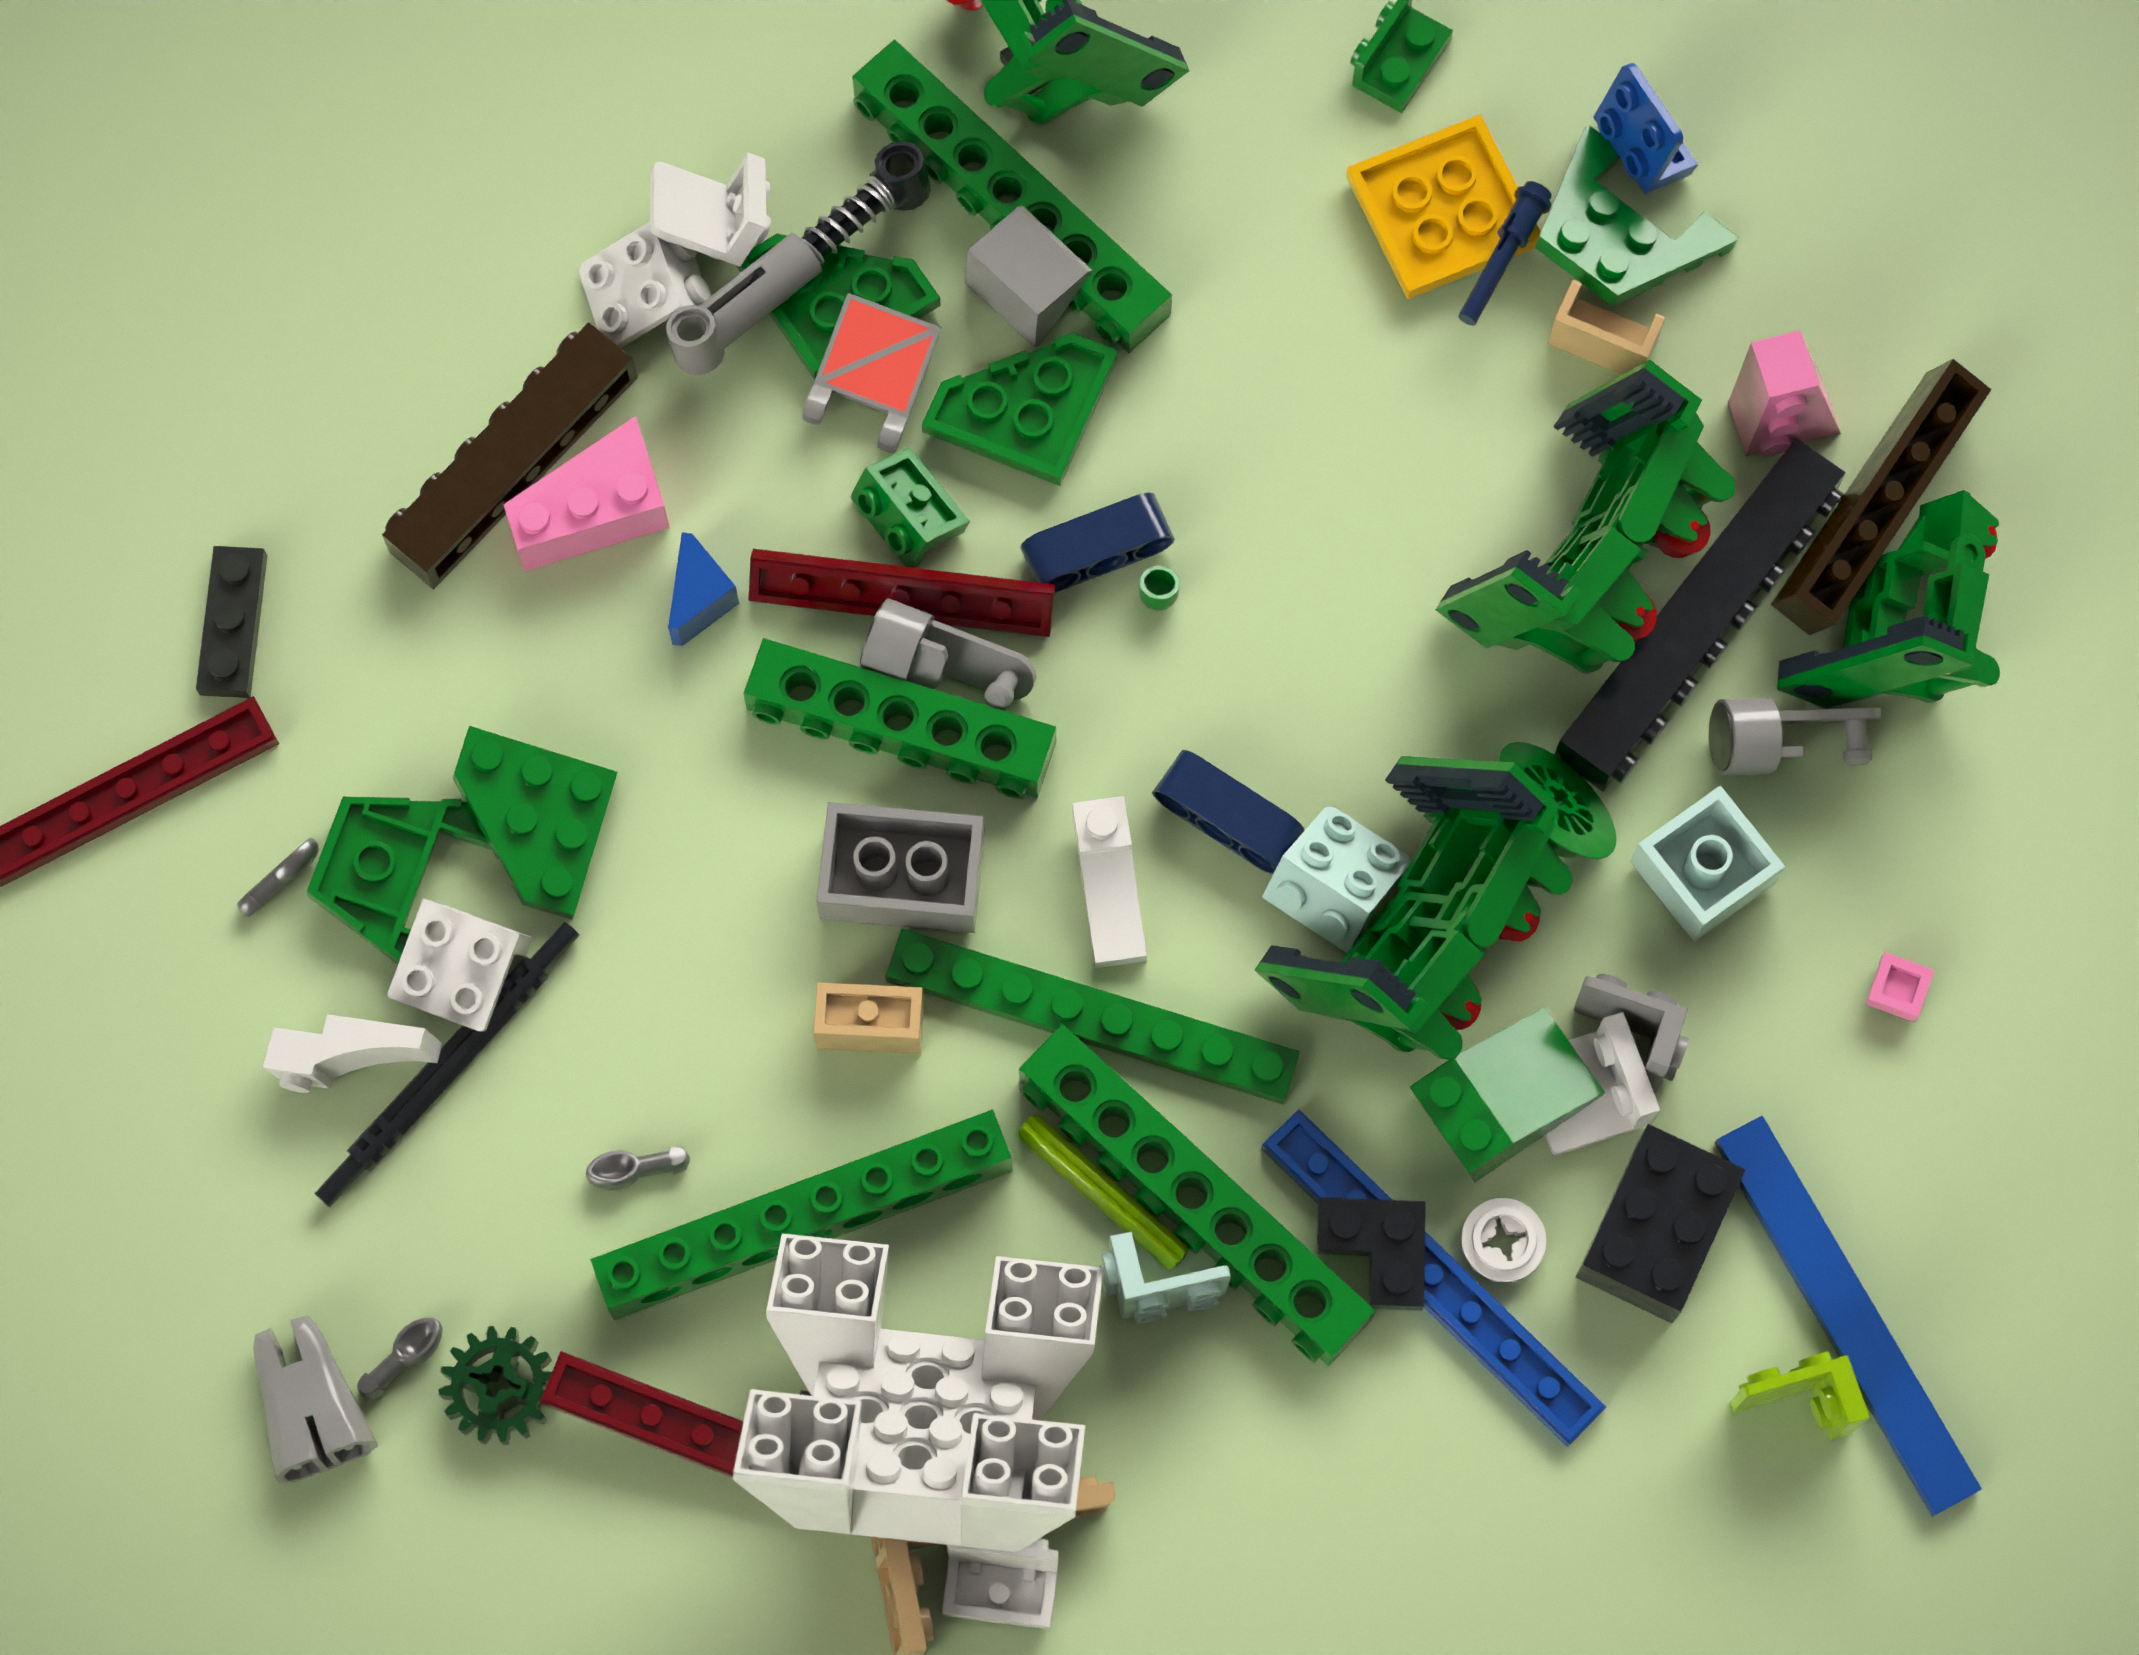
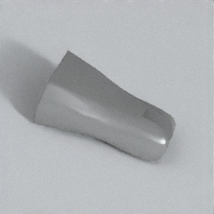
(308, 1406)

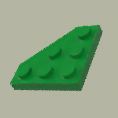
(813, 311)
(1026, 406)
(535, 814)

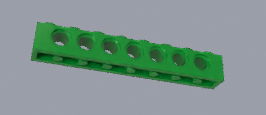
(899, 76)
(1068, 1059)
(814, 1207)

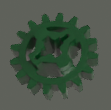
(493, 1408)

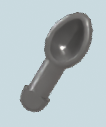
(279, 877)
(622, 1168)
(411, 1348)

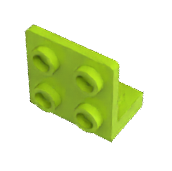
(1837, 1397)

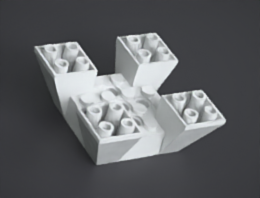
(913, 1426)

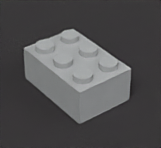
(901, 867)

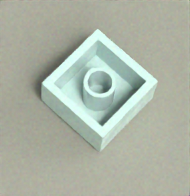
(1707, 863)

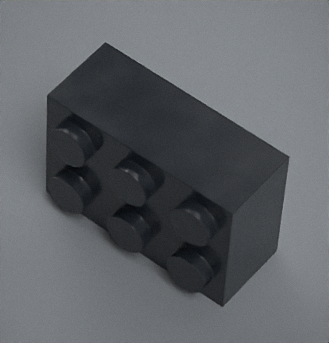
(1660, 1223)

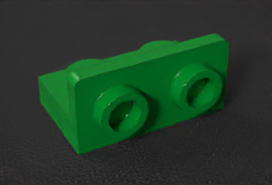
(1398, 54)
(907, 506)

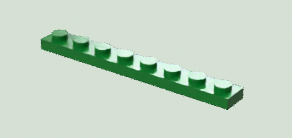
(1093, 1016)

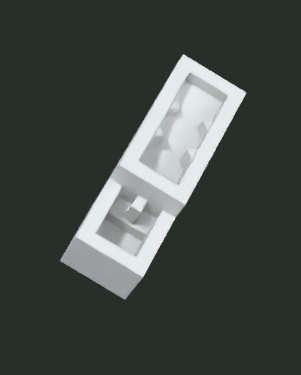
(1109, 881)
(344, 1046)

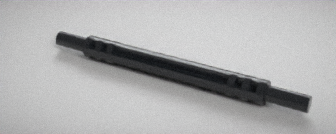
(436, 1077)

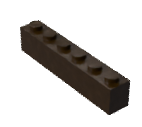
(509, 454)
(1881, 497)

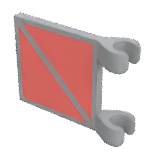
(875, 361)

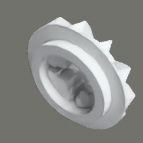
(1516, 1220)

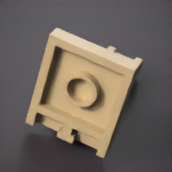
(902, 1574)

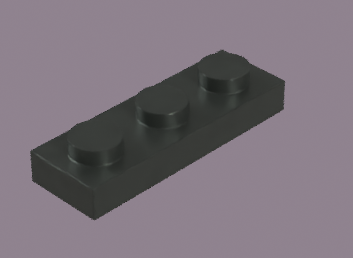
(231, 622)

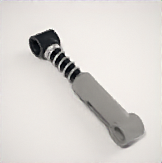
(896, 183)

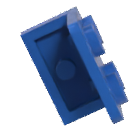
(1643, 132)

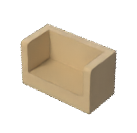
(1601, 334)
(869, 1018)

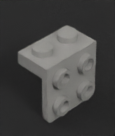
(1647, 1015)

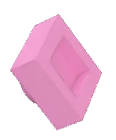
(1899, 987)

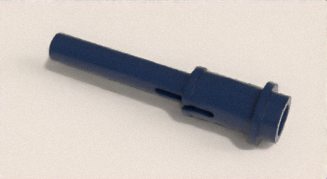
(1530, 204)

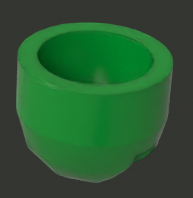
(1159, 587)

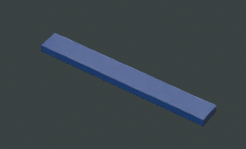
(1449, 1290)
(1848, 1317)

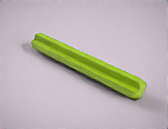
(1103, 1192)

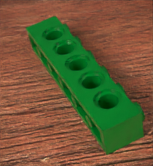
(784, 667)

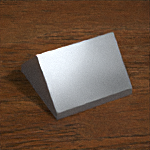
(1025, 274)

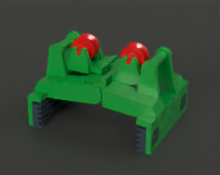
(1646, 492)
(1414, 959)

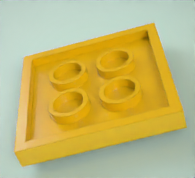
(1438, 204)

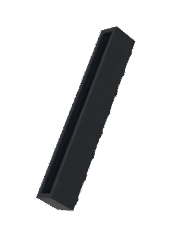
(1700, 614)

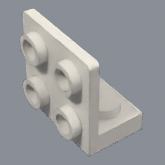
(455, 964)
(1628, 1092)

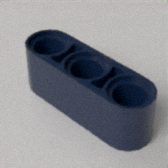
(1098, 542)
(1227, 811)

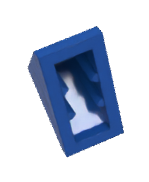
(700, 592)

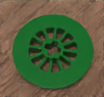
(1582, 819)

